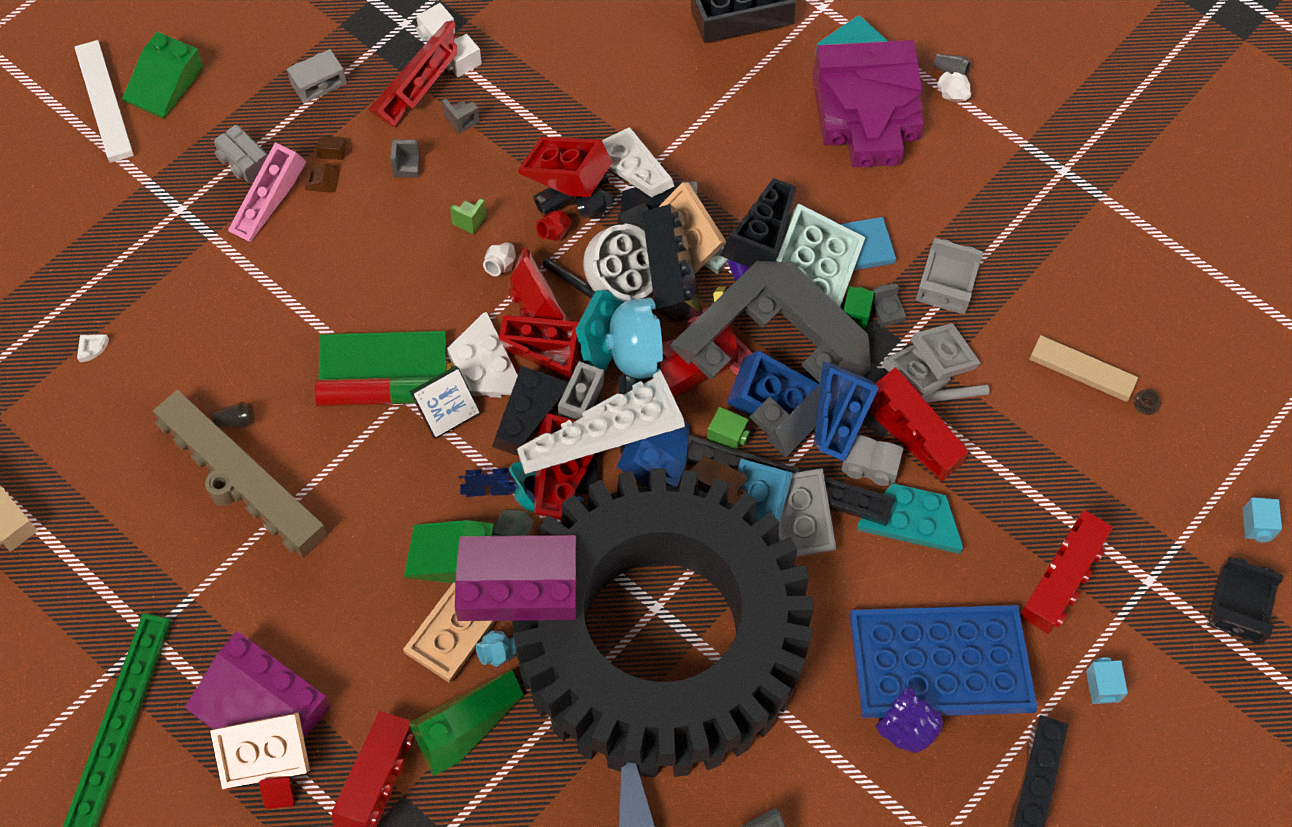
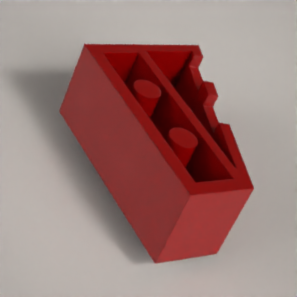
(543, 342)
(684, 376)

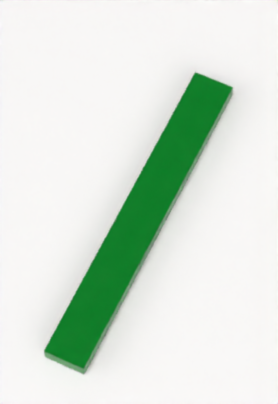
(118, 722)

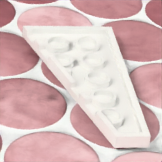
(612, 423)

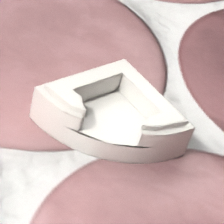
(91, 346)

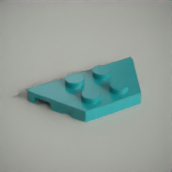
(594, 327)
(918, 519)

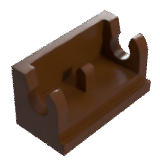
(711, 469)

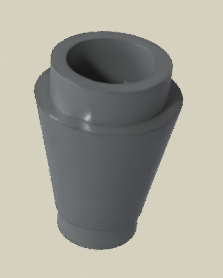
(952, 63)

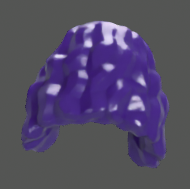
(910, 723)

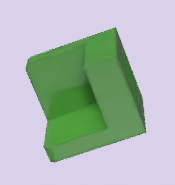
(469, 216)

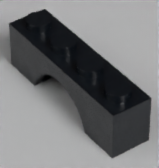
(1040, 773)

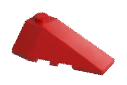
(559, 481)

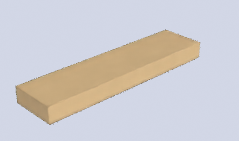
(1083, 368)

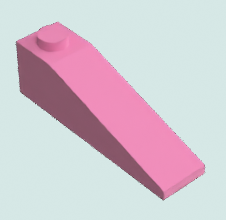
(267, 191)

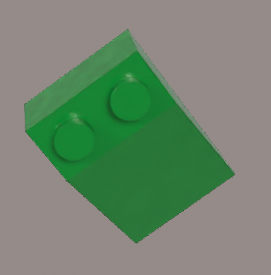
(162, 75)
(436, 546)

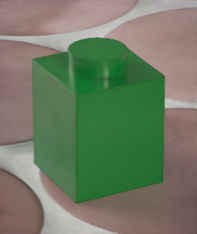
(858, 305)

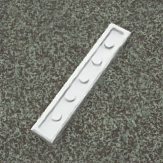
(104, 101)

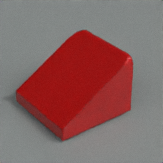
(277, 792)

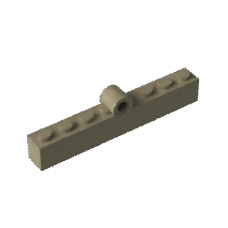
(238, 475)

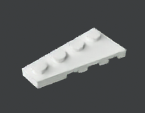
(636, 163)

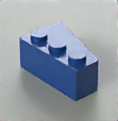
(841, 409)

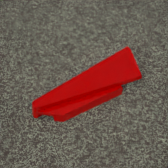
(417, 76)

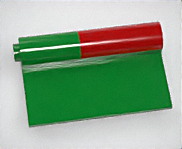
(377, 366)

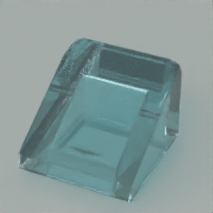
(513, 524)

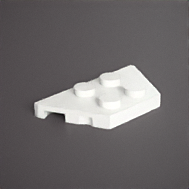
(483, 360)

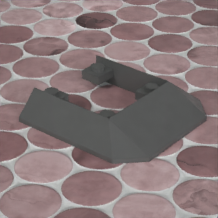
(762, 294)

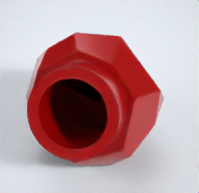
(553, 225)

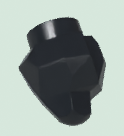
(595, 204)

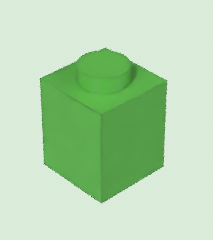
(728, 429)

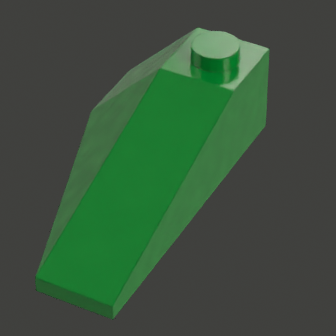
(460, 724)

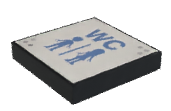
(445, 402)

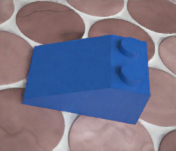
(765, 378)
(659, 451)

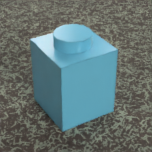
(1262, 519)
(1106, 681)

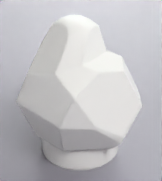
(954, 87)
(499, 259)

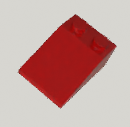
(567, 164)

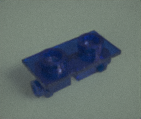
(476, 482)

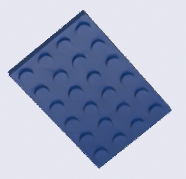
(948, 656)

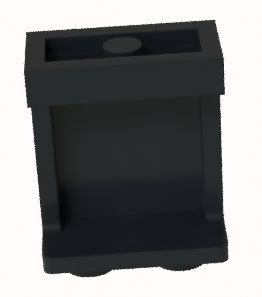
(1244, 600)

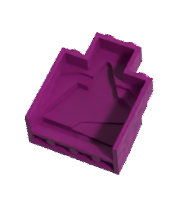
(869, 99)

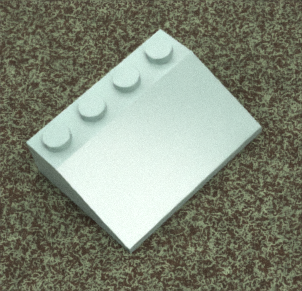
(821, 250)

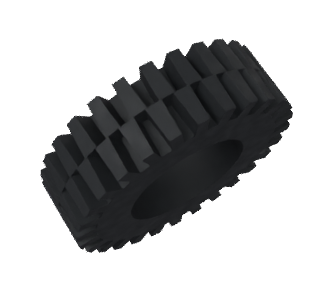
(687, 717)

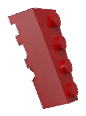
(916, 425)
(1066, 572)
(374, 773)

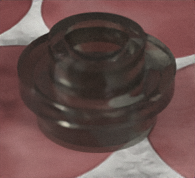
(1151, 397)

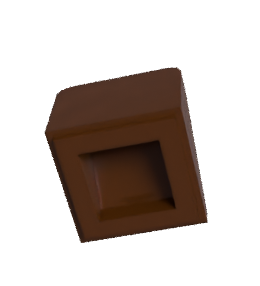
(331, 147)
(322, 178)

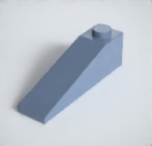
(633, 802)

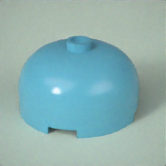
(635, 338)

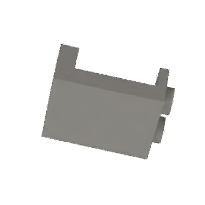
(949, 276)

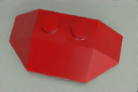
(532, 291)

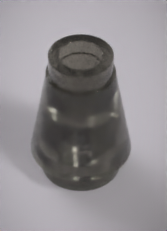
(236, 416)

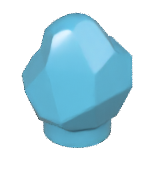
(495, 648)

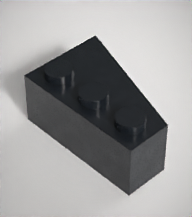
(529, 403)

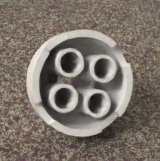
(619, 262)

